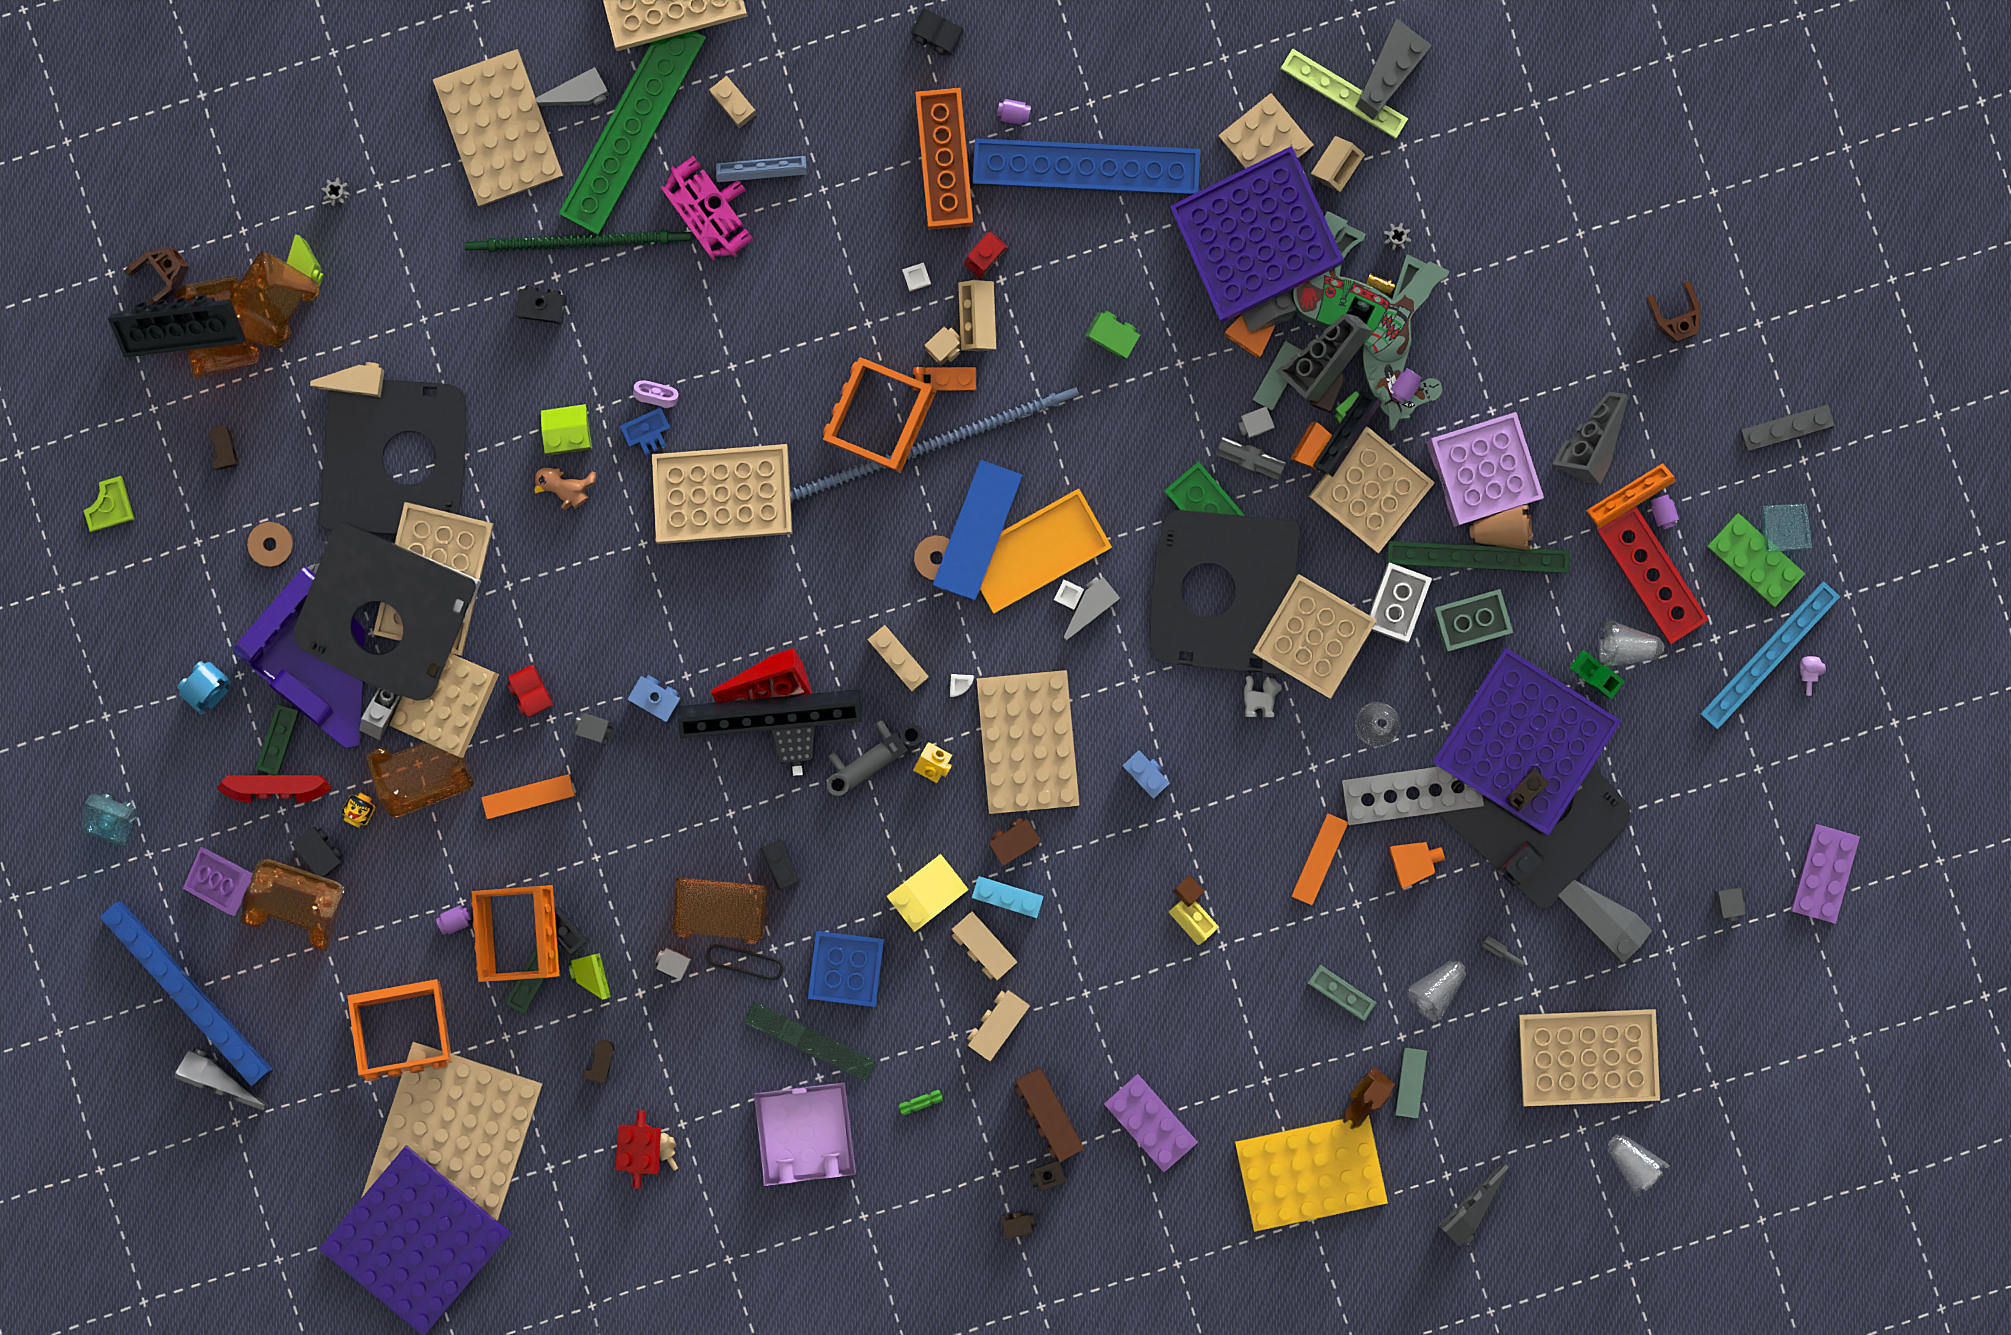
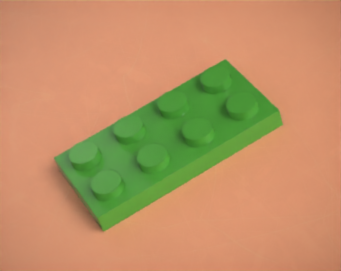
(1745, 553)

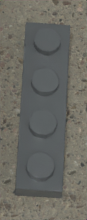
(1787, 428)

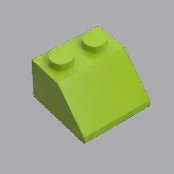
(303, 259)
(565, 430)

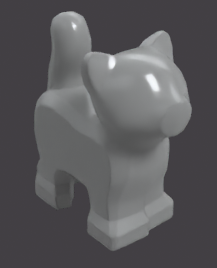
(1260, 700)

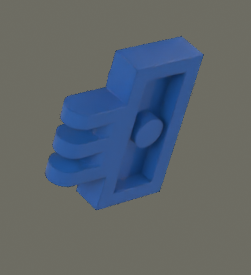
(646, 430)

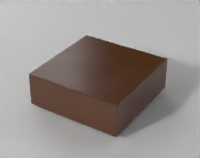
(1188, 891)

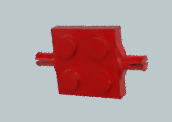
(638, 1149)

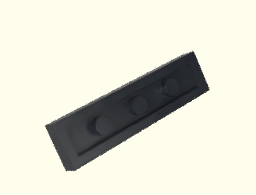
(1347, 433)

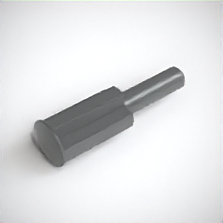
(1500, 950)

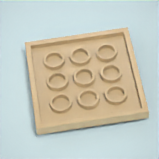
(1372, 490)
(1314, 636)
(452, 711)

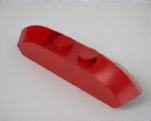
(304, 786)

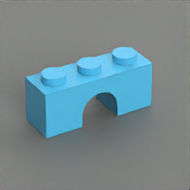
(1007, 897)

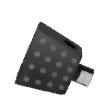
(795, 747)

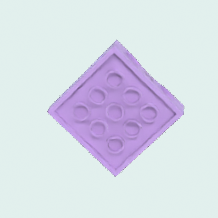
(1485, 469)
(804, 1134)

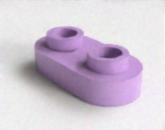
(655, 394)

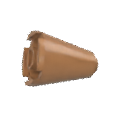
(1504, 529)

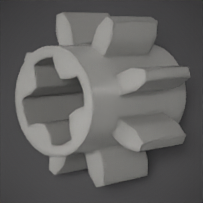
(329, 191)
(1395, 243)

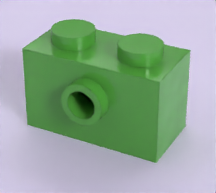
(1112, 334)

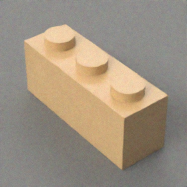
(977, 315)
(898, 658)
(983, 946)
(997, 1024)

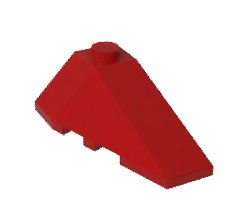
(773, 677)

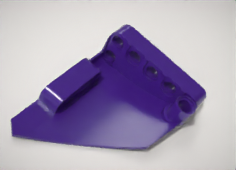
(310, 685)

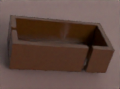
(1049, 1114)

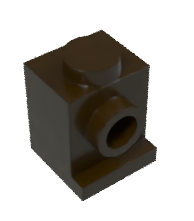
(1056, 1179)
(1017, 1224)

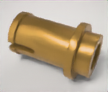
(1382, 285)

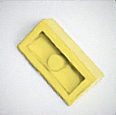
(1194, 921)

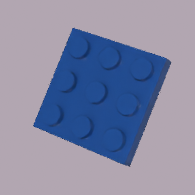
(845, 968)

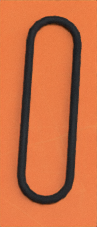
(745, 952)

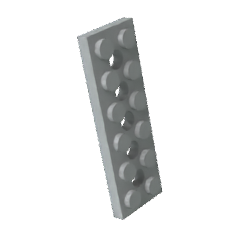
(1403, 806)

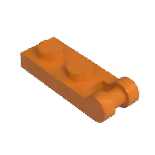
(948, 378)

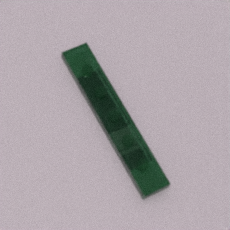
(810, 1041)

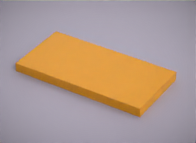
(1042, 550)

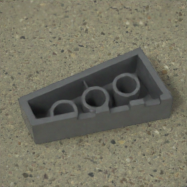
(1395, 62)
(1326, 357)

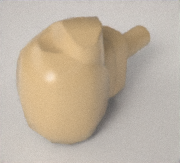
(667, 1147)

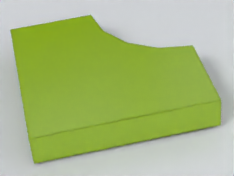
(110, 507)

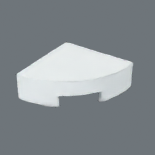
(960, 684)

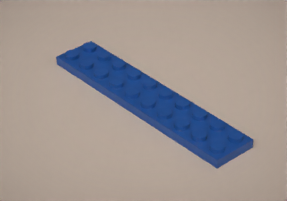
(1086, 166)

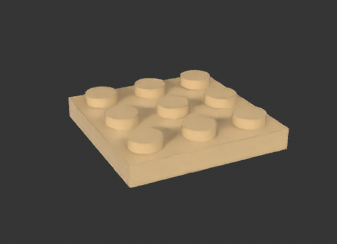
(1263, 133)

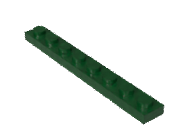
(1477, 557)

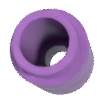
(1013, 111)
(1406, 385)
(1664, 512)
(454, 920)

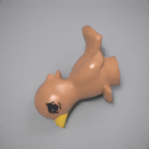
(568, 490)

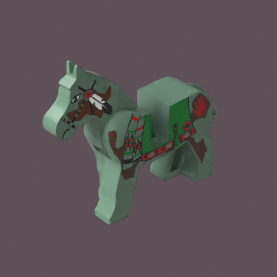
(1387, 347)

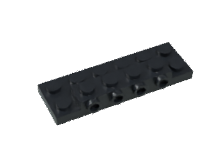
(176, 326)

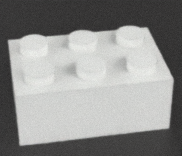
(1398, 602)

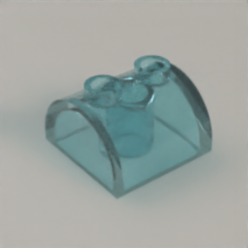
(108, 818)

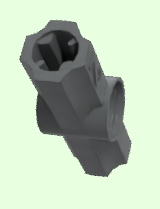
(1250, 458)

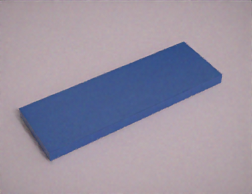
(977, 530)

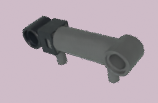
(873, 760)

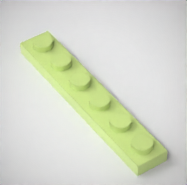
(1340, 91)

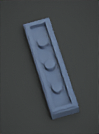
(761, 168)

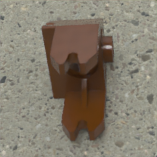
(162, 260)
(1671, 327)
(1368, 1096)

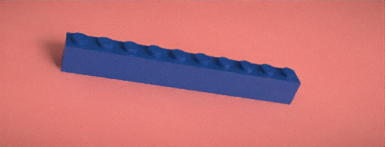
(186, 993)

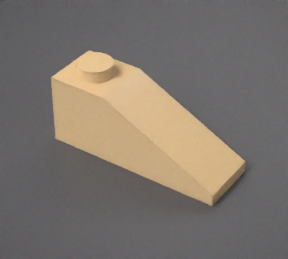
(355, 380)

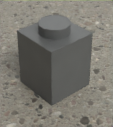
(1730, 904)

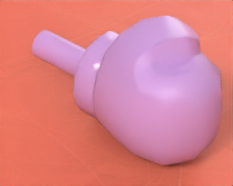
(1810, 669)

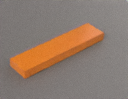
(1630, 495)
(528, 796)
(1319, 859)

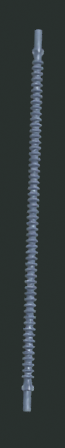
(1052, 400)

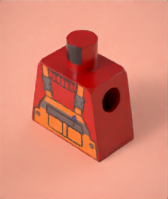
(985, 254)

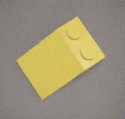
(927, 893)

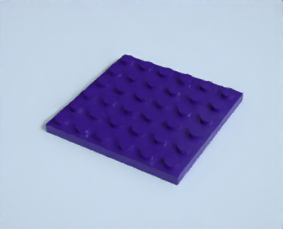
(1257, 234)
(1521, 724)
(414, 1240)

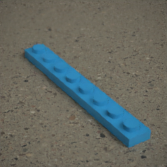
(1769, 655)

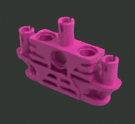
(695, 217)

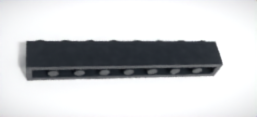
(769, 713)

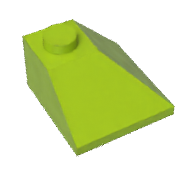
(590, 975)

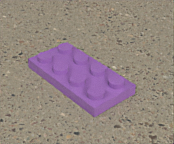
(1825, 873)
(218, 881)
(1150, 1123)

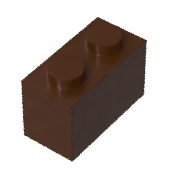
(1015, 841)

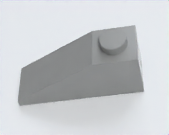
(581, 90)
(1093, 603)

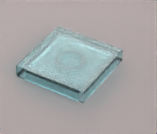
(1786, 527)

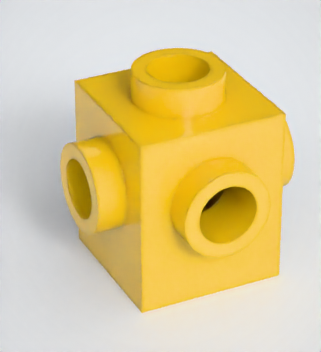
(933, 763)

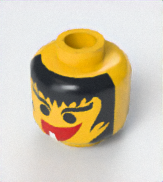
(358, 810)

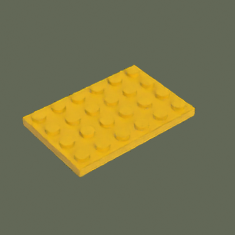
(1310, 1173)

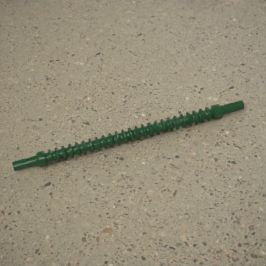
(493, 244)

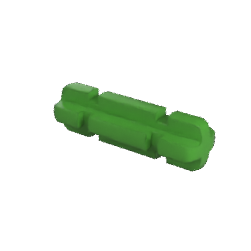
(920, 1102)

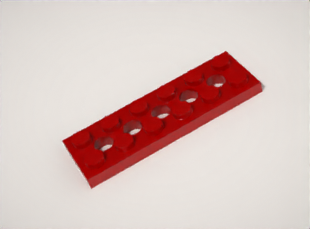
(1668, 577)

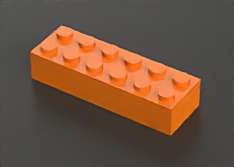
(944, 158)

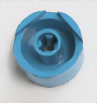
(204, 687)

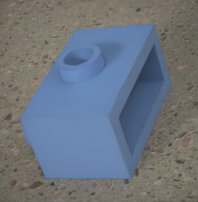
(655, 698)
(1146, 774)

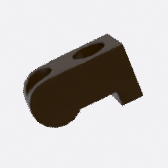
(1327, 401)
(224, 447)
(1527, 790)
(603, 1053)

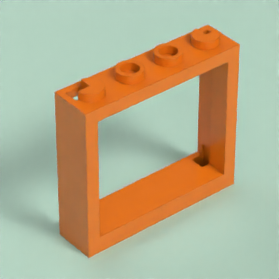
(910, 430)
(545, 933)
(394, 994)

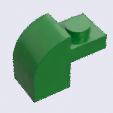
(1596, 675)

